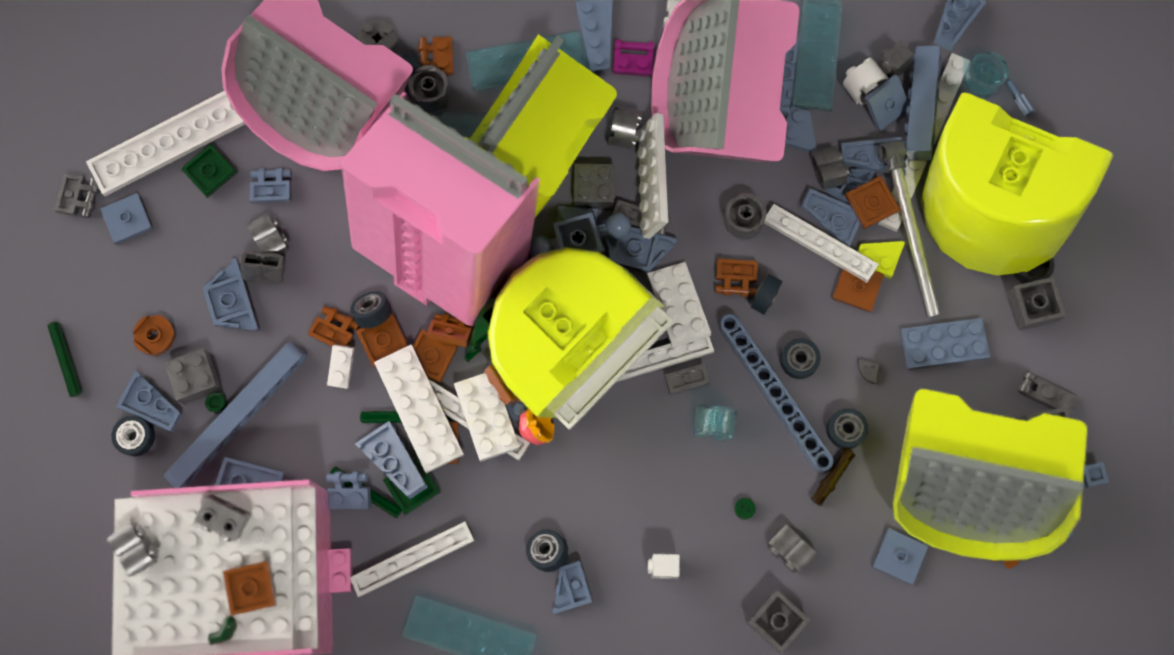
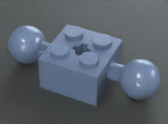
(616, 226)

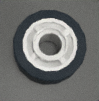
(124, 428)

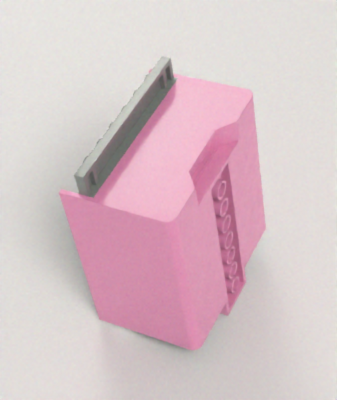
(437, 210)

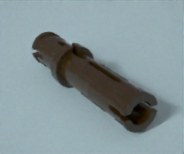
(828, 484)

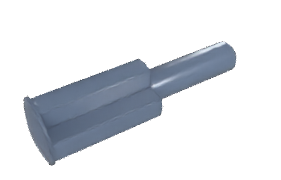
(1021, 100)

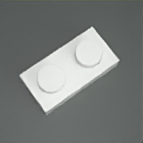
(340, 366)

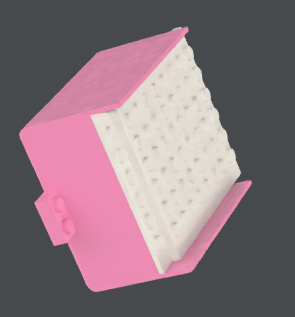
(184, 593)

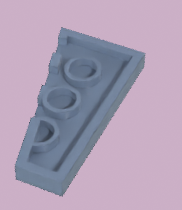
(956, 20)
(596, 25)
(788, 77)
(393, 459)

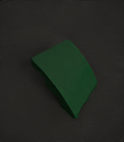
(480, 330)

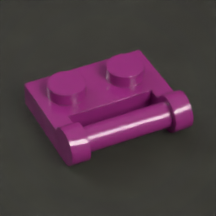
(631, 63)

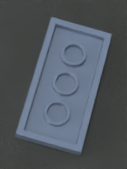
(945, 343)

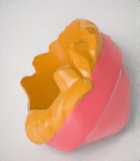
(535, 429)

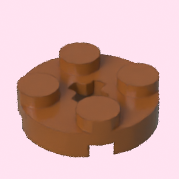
(156, 346)

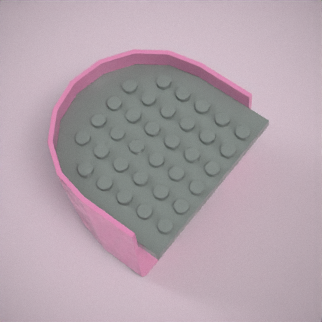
(724, 77)
(308, 82)

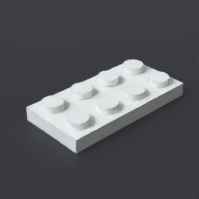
(681, 303)
(486, 417)

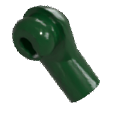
(226, 632)

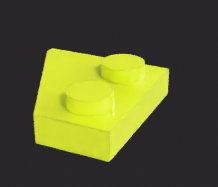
(884, 254)

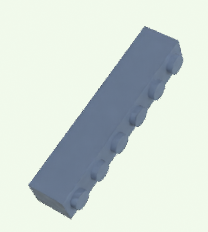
(924, 103)

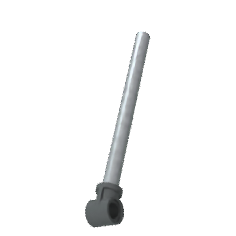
(893, 154)

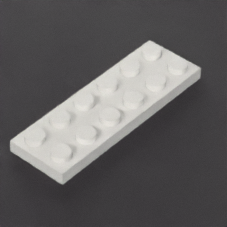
(652, 176)
(419, 409)

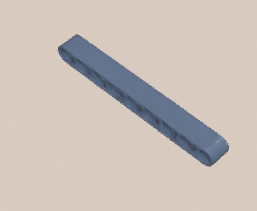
(776, 403)
(235, 416)

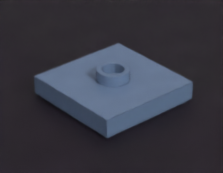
(887, 102)
(126, 218)
(900, 556)

